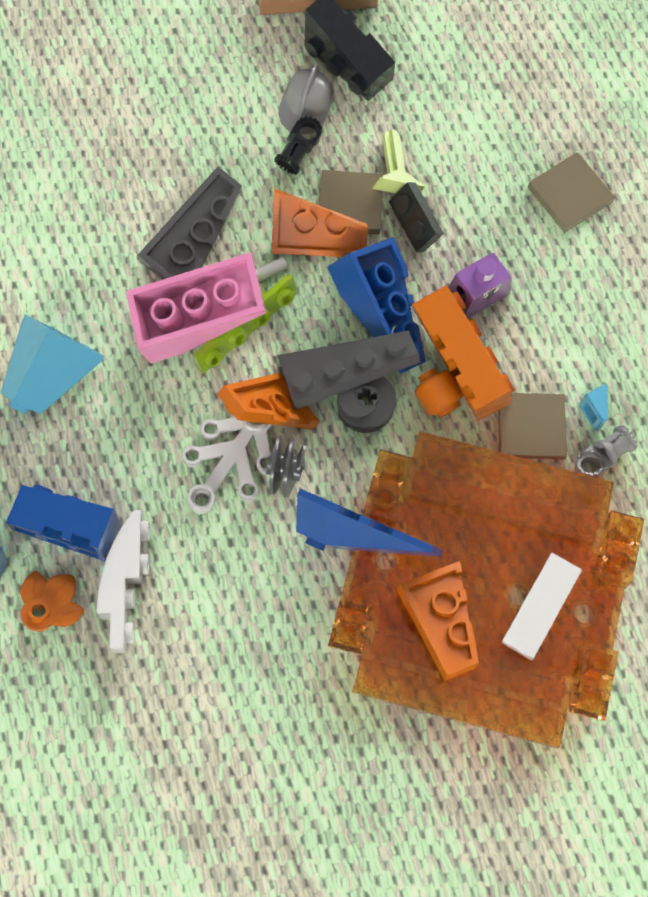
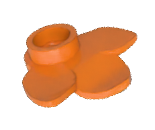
(51, 596)

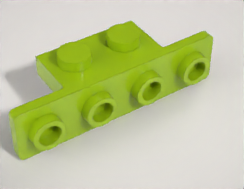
(214, 350)

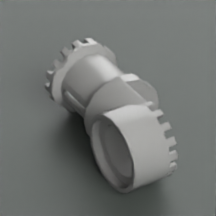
(607, 451)

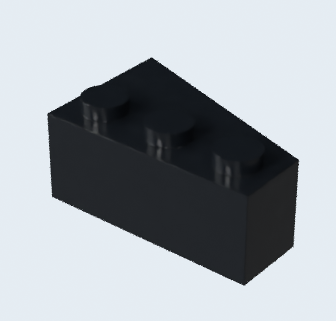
(345, 49)

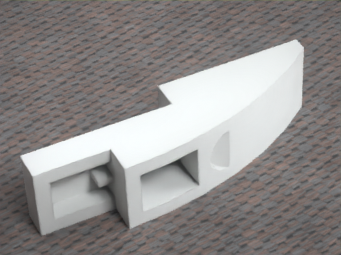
(123, 566)

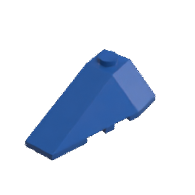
(343, 529)

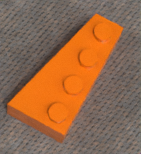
(464, 352)

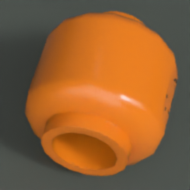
(438, 392)

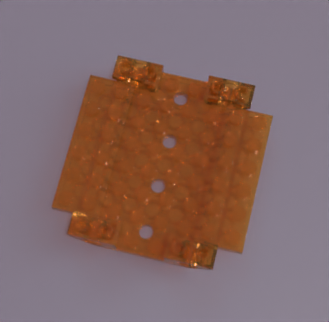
(502, 525)

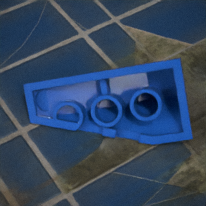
(376, 291)

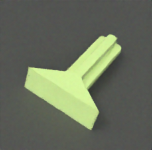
(396, 174)

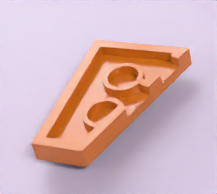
(313, 229)
(266, 402)
(441, 616)

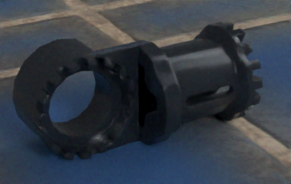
(298, 145)

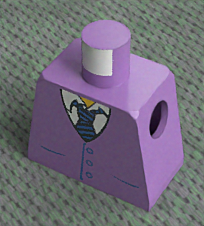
(482, 283)

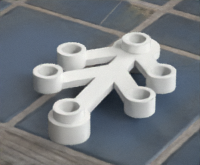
(231, 453)

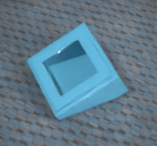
(595, 407)

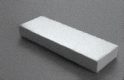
(541, 606)

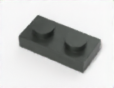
(415, 217)

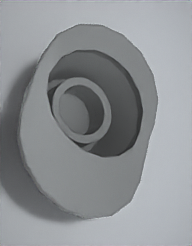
(306, 95)

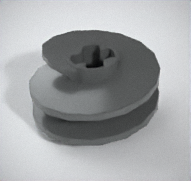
(367, 417)
(285, 466)

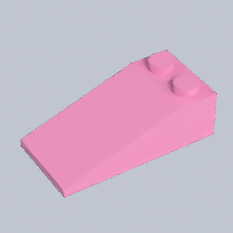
(194, 307)

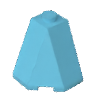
(44, 366)

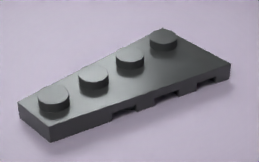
(193, 229)
(340, 367)

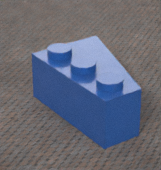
(64, 521)

